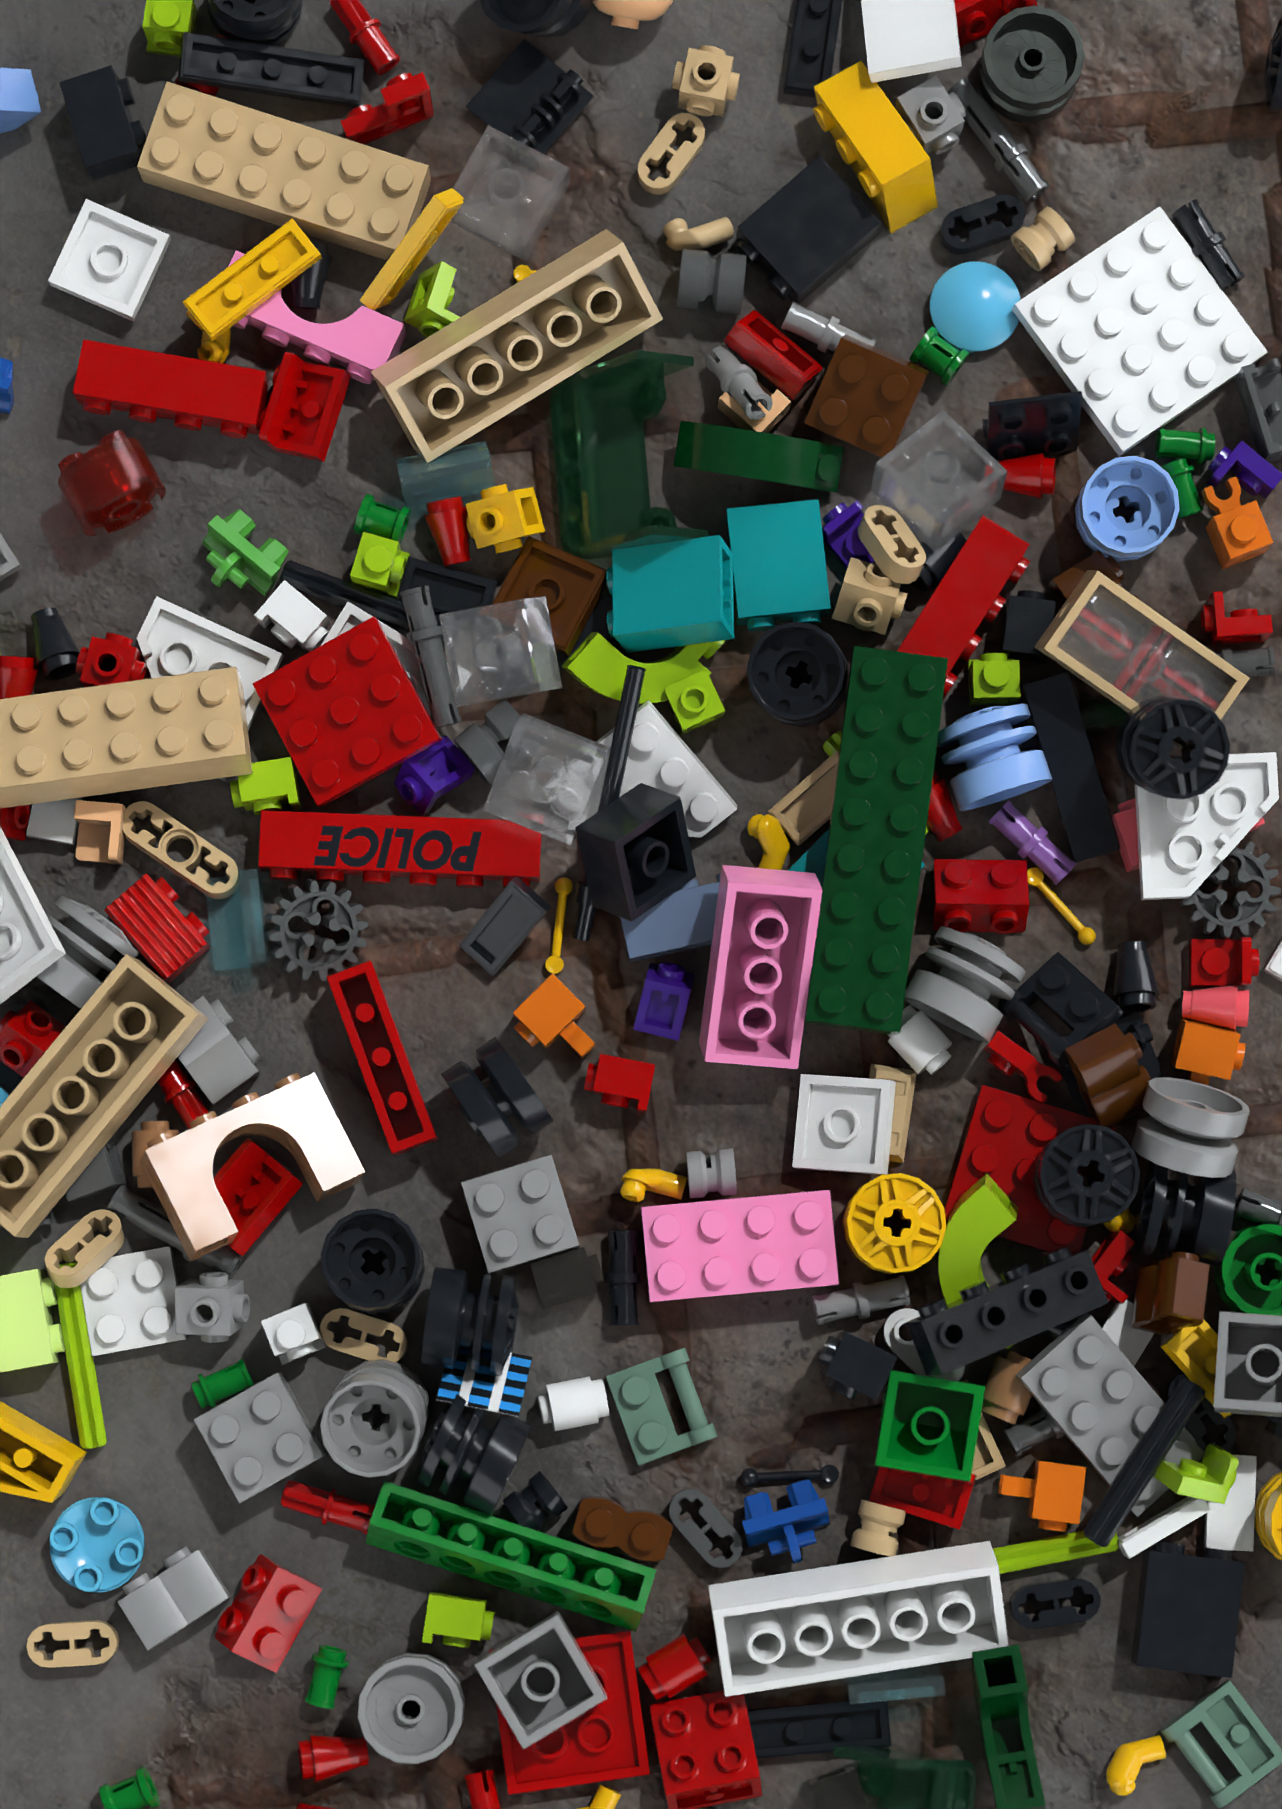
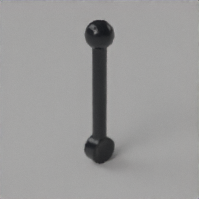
(828, 1474)

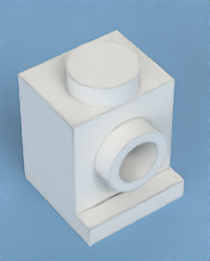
(293, 618)
(293, 1333)

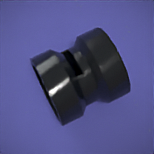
(523, 1504)

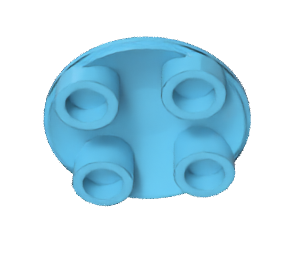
(974, 306)
(97, 1544)

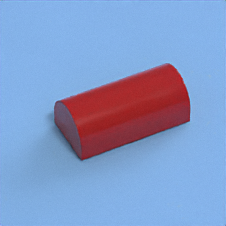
(773, 355)

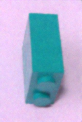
(778, 564)
(671, 594)

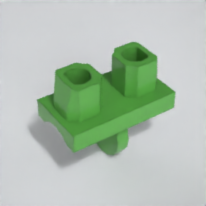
(238, 558)

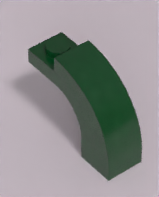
(758, 456)
(1005, 1727)

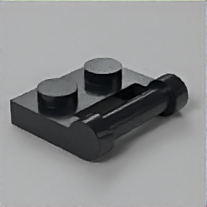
(1067, 996)

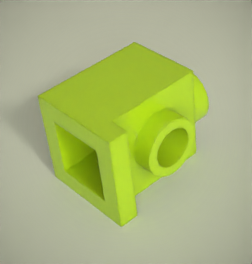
(165, 24)
(379, 565)
(993, 680)
(268, 787)
(457, 1619)

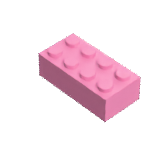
(760, 967)
(739, 1246)

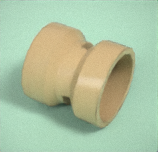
(1040, 240)
(878, 1528)

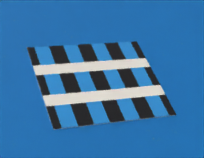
(483, 1389)

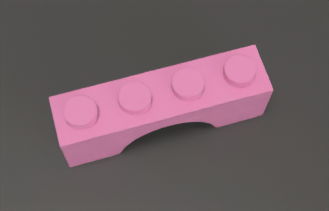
(356, 342)

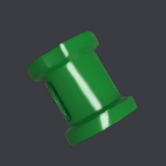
(939, 356)
(382, 519)
(131, 1793)

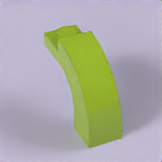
(604, 668)
(970, 1227)

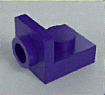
(1252, 470)
(841, 533)
(432, 774)
(664, 1000)

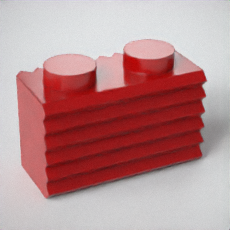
(158, 927)

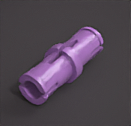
(1032, 842)

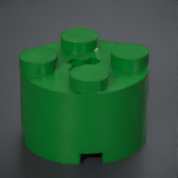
(1236, 1276)

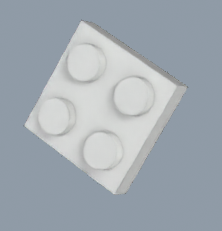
(109, 260)
(844, 1124)
(132, 1302)

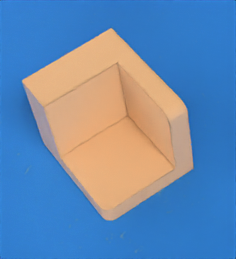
(735, 412)
(100, 832)

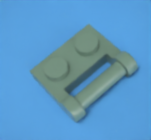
(645, 1410)
(1235, 1732)

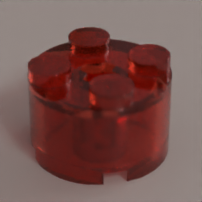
(110, 484)

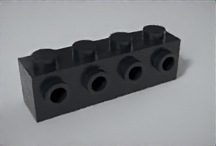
(1005, 1312)

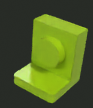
(431, 299)
(694, 702)
(1202, 1480)

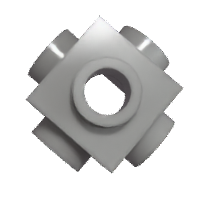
(932, 115)
(211, 1307)

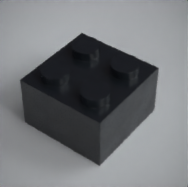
(636, 851)

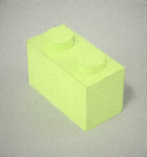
(26, 1321)

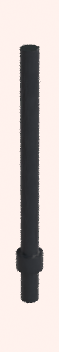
(612, 783)

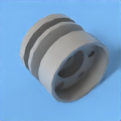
(88, 945)
(964, 984)
(354, 1432)

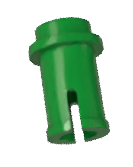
(1185, 444)
(1188, 497)
(221, 1384)
(326, 1676)

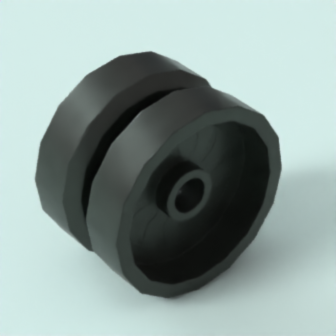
(1015, 44)

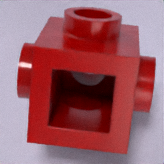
(115, 646)
(27, 1037)

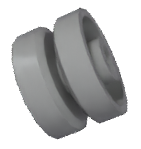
(1190, 1127)
(405, 1736)

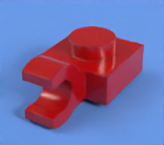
(1011, 1058)

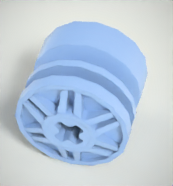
(1139, 485)
(993, 756)

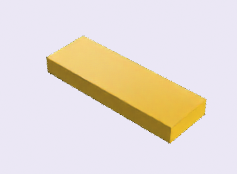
(412, 249)
(252, 279)

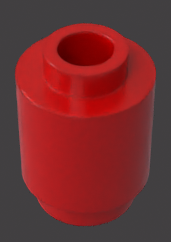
(675, 1667)

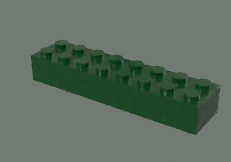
(876, 840)

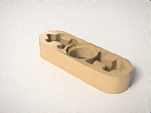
(160, 820)

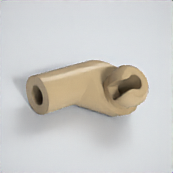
(699, 237)

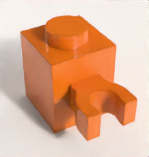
(1236, 530)
(551, 1014)
(1207, 1051)
(1053, 1493)

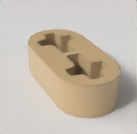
(662, 147)
(891, 544)
(82, 1247)
(367, 1324)
(72, 1631)

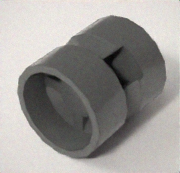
(711, 281)
(487, 743)

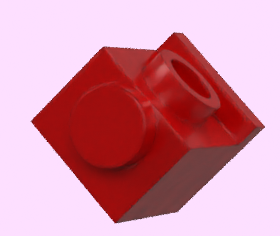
(620, 1081)

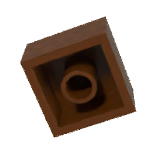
(866, 396)

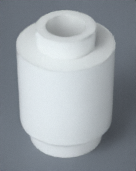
(921, 1042)
(573, 1403)

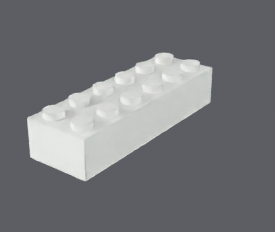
(857, 1618)

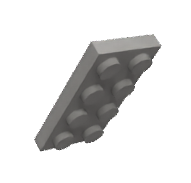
(1100, 1402)

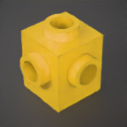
(504, 518)

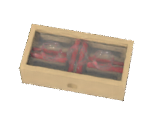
(1134, 651)

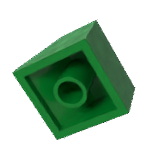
(929, 1425)

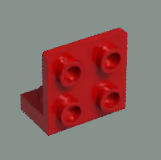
(705, 1750)

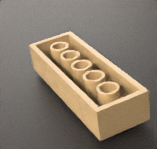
(282, 171)
(517, 345)
(123, 737)
(87, 1088)

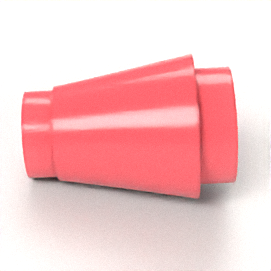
(1217, 1006)

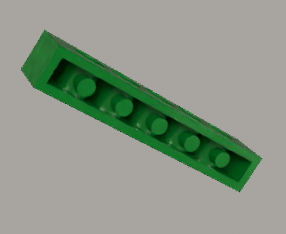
(510, 1556)

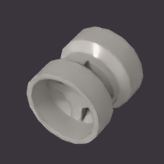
(711, 1173)

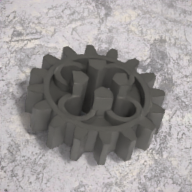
(1246, 908)
(293, 943)

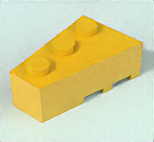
(877, 146)
(34, 1458)

